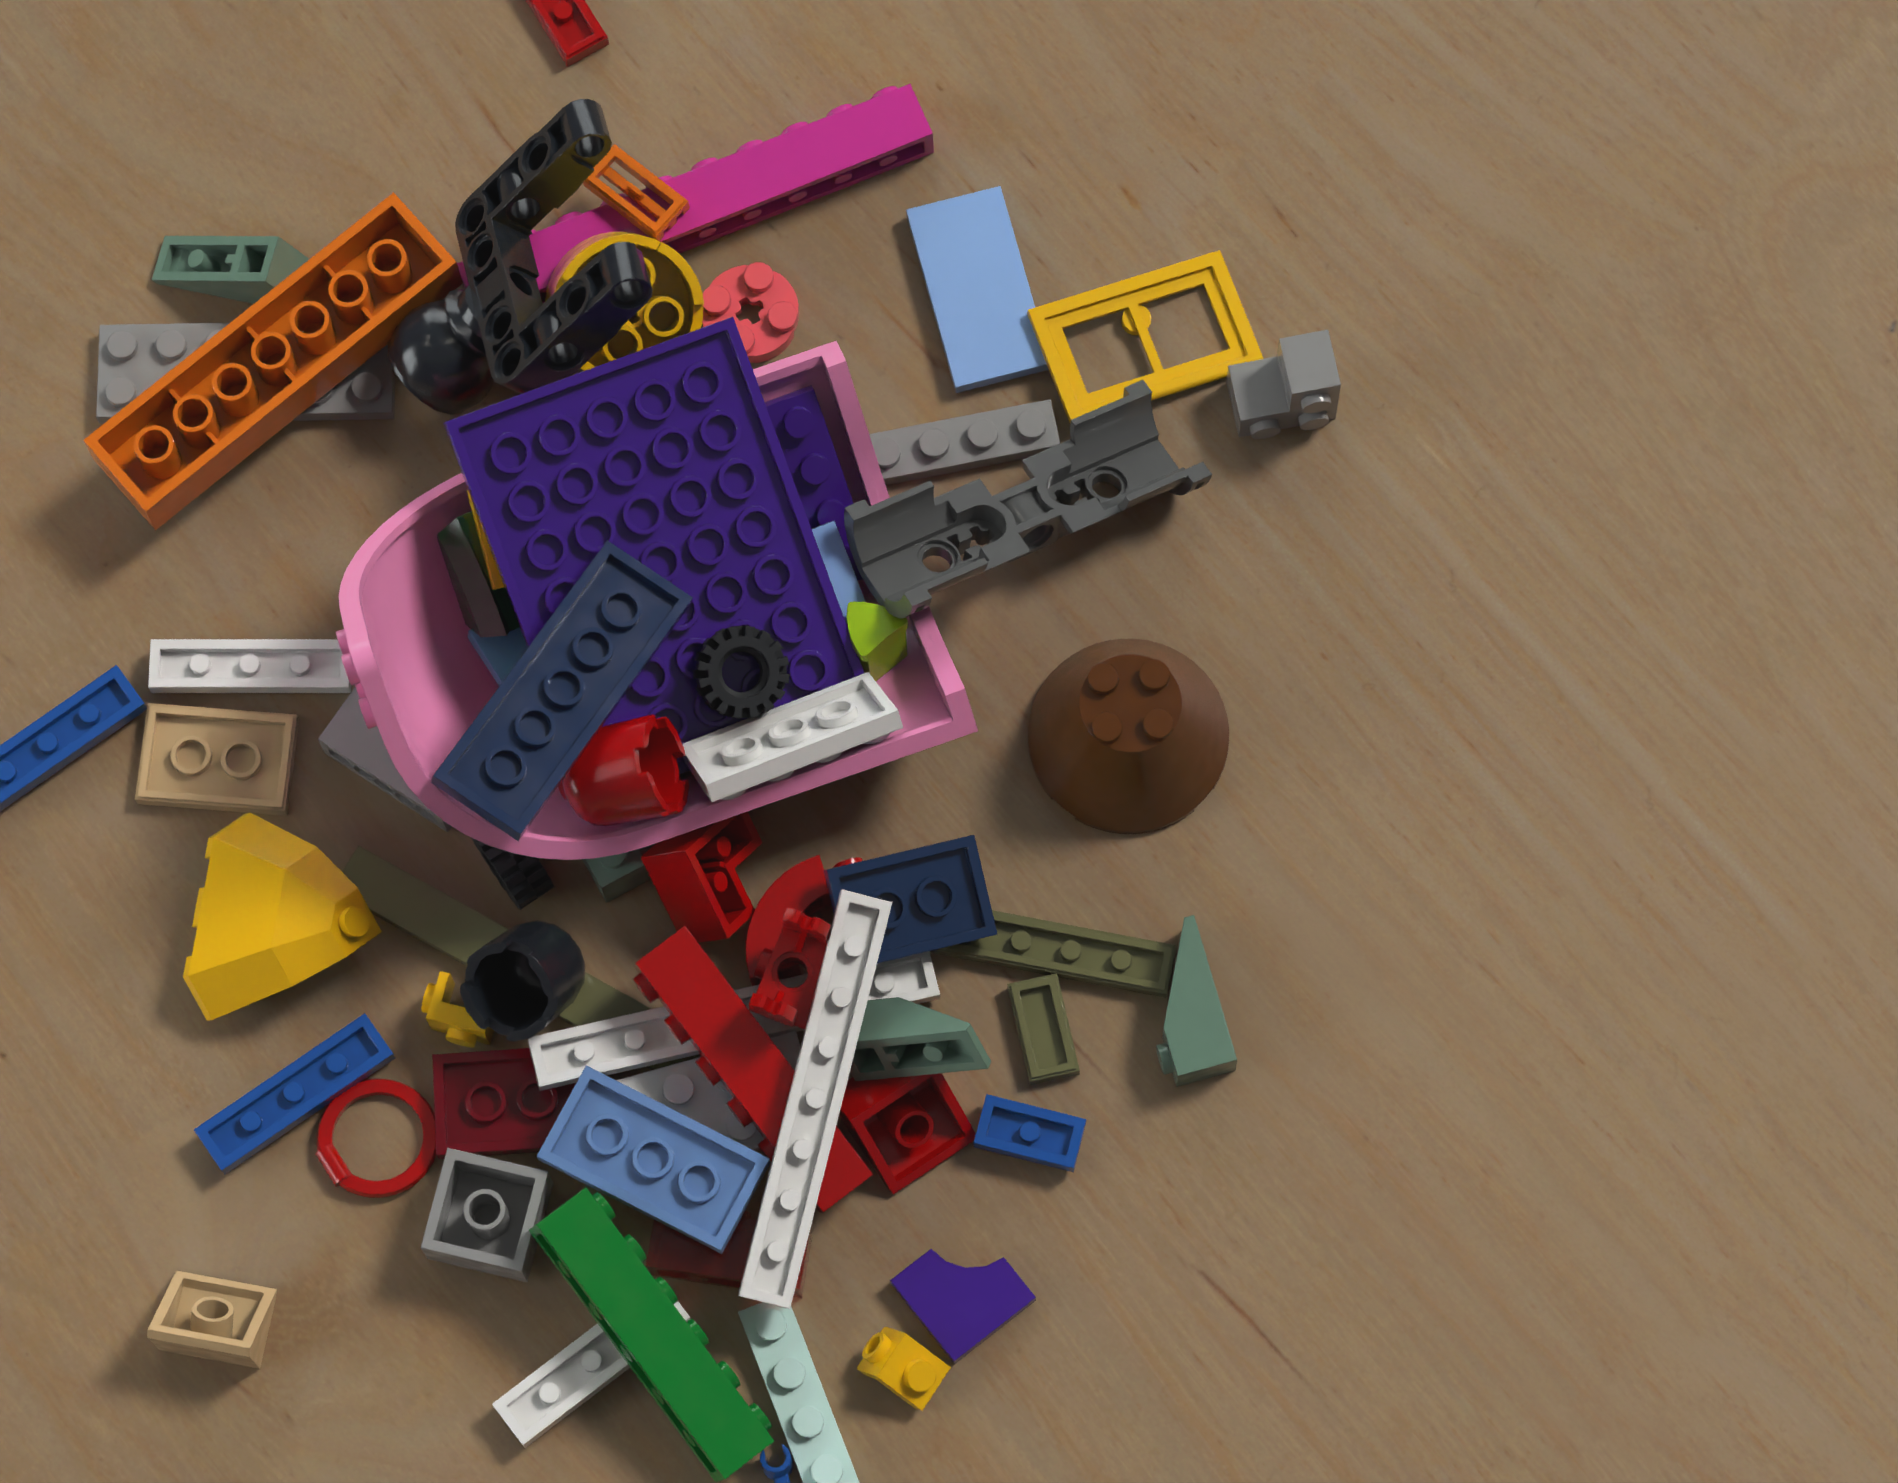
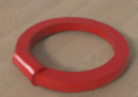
(335, 1165)

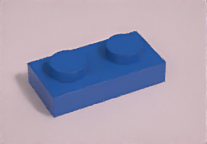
(1029, 1133)

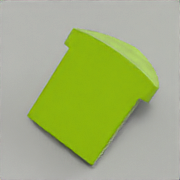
(876, 637)

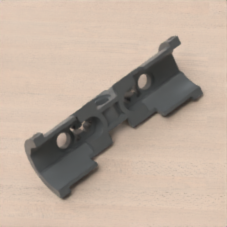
(1105, 445)

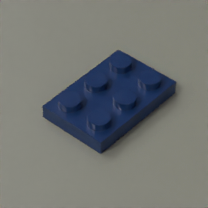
(933, 891)

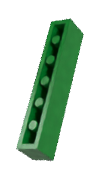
(652, 1334)

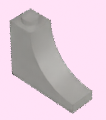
(365, 754)

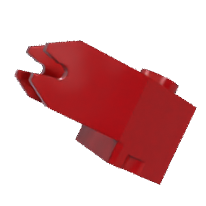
(802, 942)

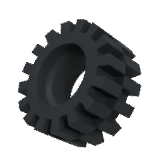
(772, 672)
(518, 874)

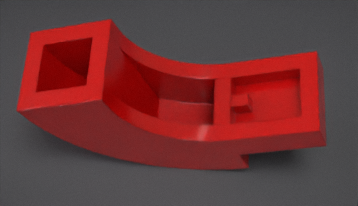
(798, 888)

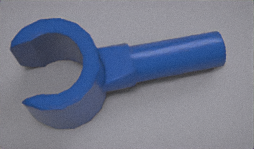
(781, 1473)

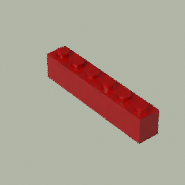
(735, 1051)

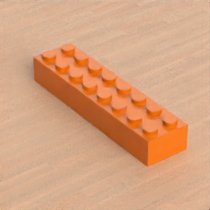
(272, 361)

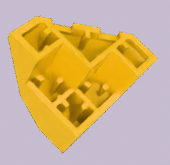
(269, 916)

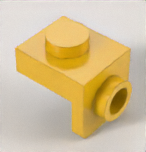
(451, 1018)
(903, 1366)

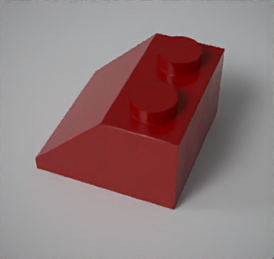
(905, 1125)

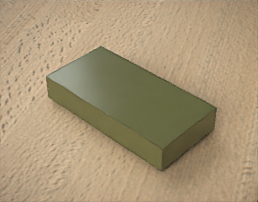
(1043, 1029)

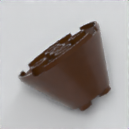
(1128, 736)

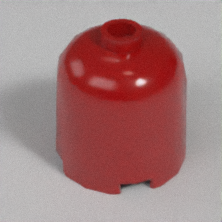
(628, 773)

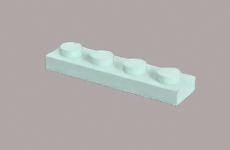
(797, 1394)

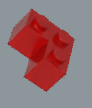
(700, 879)

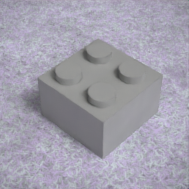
(486, 1214)

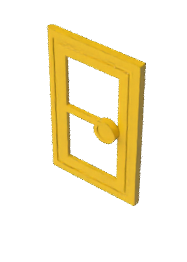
(1128, 295)

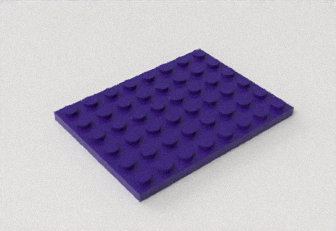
(686, 477)

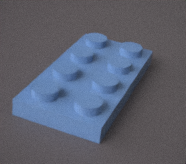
(653, 1159)

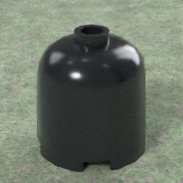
(523, 979)

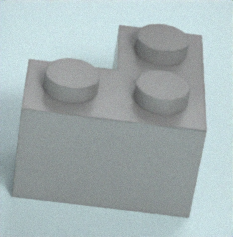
(1288, 389)

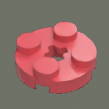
(755, 286)

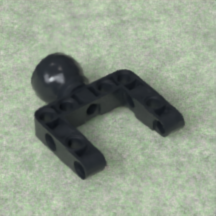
(499, 325)

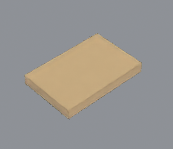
(217, 759)

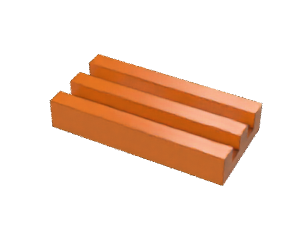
(665, 218)

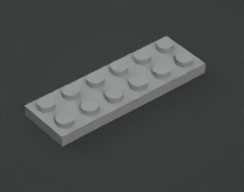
(140, 354)

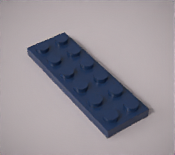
(562, 690)

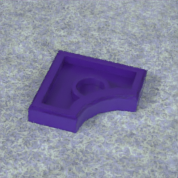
(962, 1303)

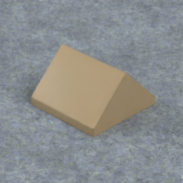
(213, 1319)

